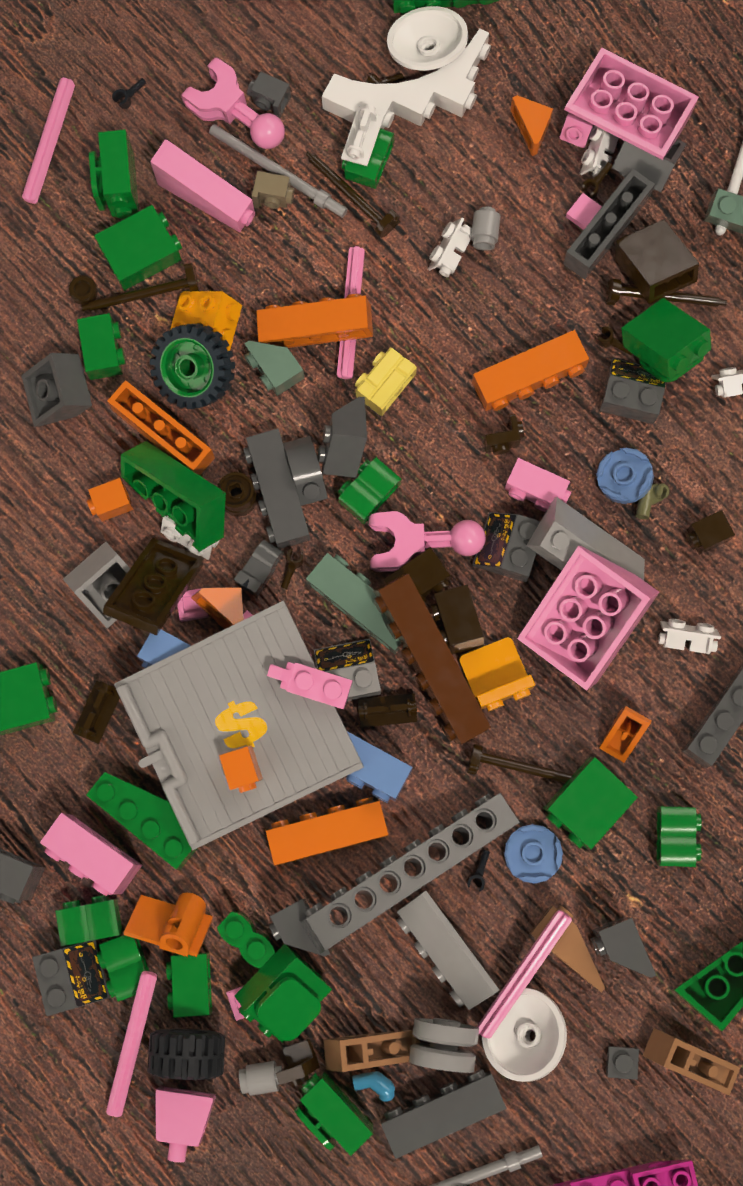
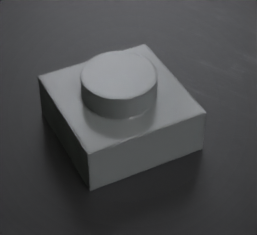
(622, 1062)

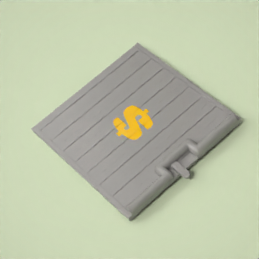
(221, 701)

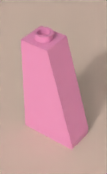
(201, 187)

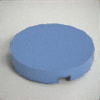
(625, 475)
(533, 853)

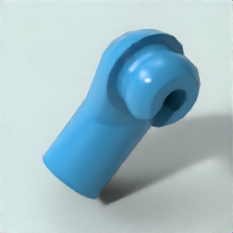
(377, 1082)

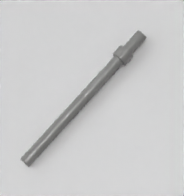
(320, 197)
(511, 1162)

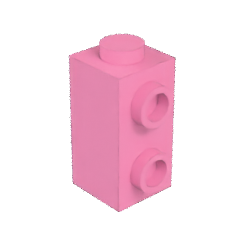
(536, 485)

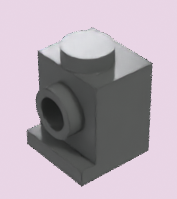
(269, 93)

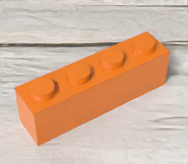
(315, 322)
(530, 370)
(160, 428)
(327, 832)

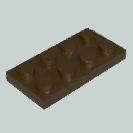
(153, 586)

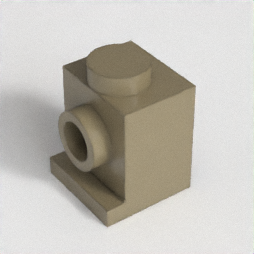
(272, 190)

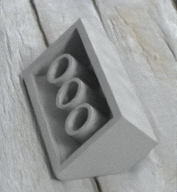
(566, 529)
(447, 950)

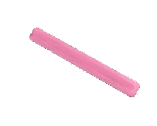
(48, 140)
(352, 286)
(524, 973)
(131, 1043)

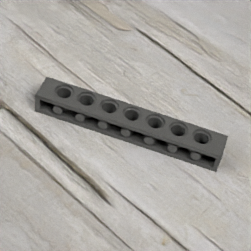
(498, 820)

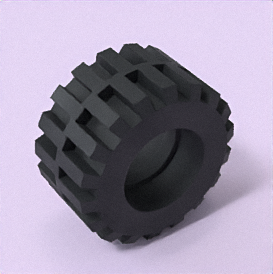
(186, 1054)

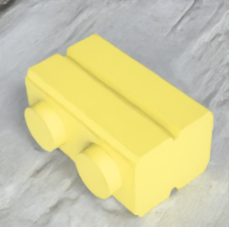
(385, 380)

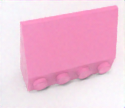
(632, 103)
(587, 616)

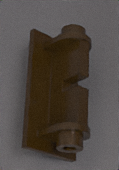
(387, 710)
(97, 712)

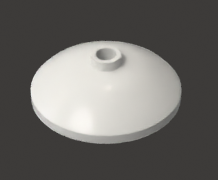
(427, 38)
(511, 1048)

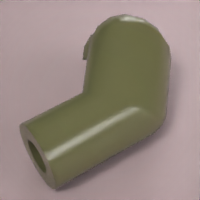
(654, 495)

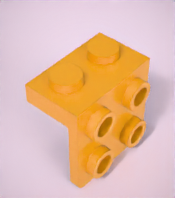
(210, 309)
(496, 674)

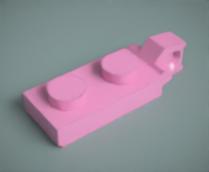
(312, 683)

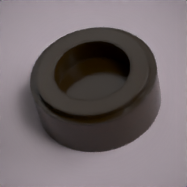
(83, 290)

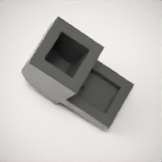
(305, 470)

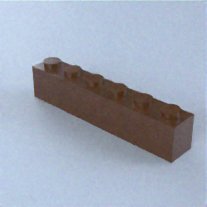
(431, 658)

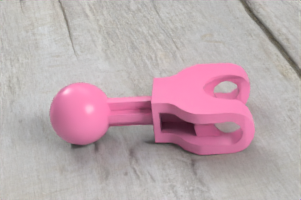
(229, 102)
(411, 539)

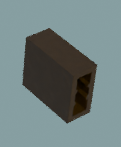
(656, 261)

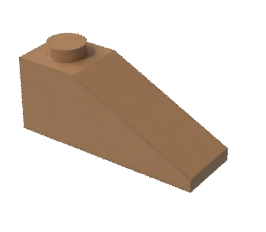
(571, 949)
(368, 1050)
(691, 1061)

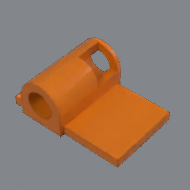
(170, 926)

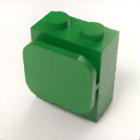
(114, 174)
(666, 340)
(283, 995)
(332, 1115)

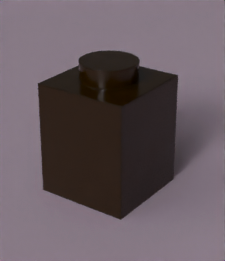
(709, 532)

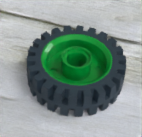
(211, 363)

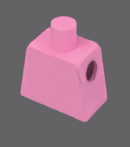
(181, 1119)

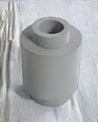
(485, 228)
(259, 1078)

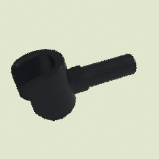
(127, 94)
(480, 870)

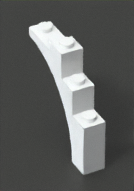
(414, 99)

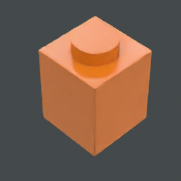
(109, 500)
(241, 769)

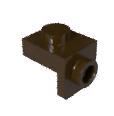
(502, 442)
(300, 1061)

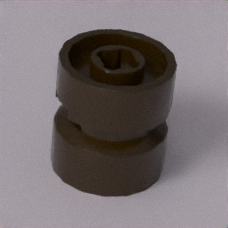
(239, 494)

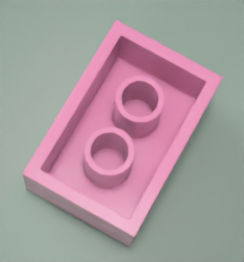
(90, 855)

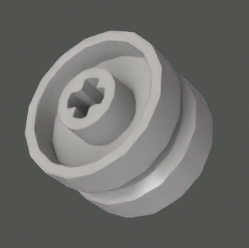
(443, 1049)

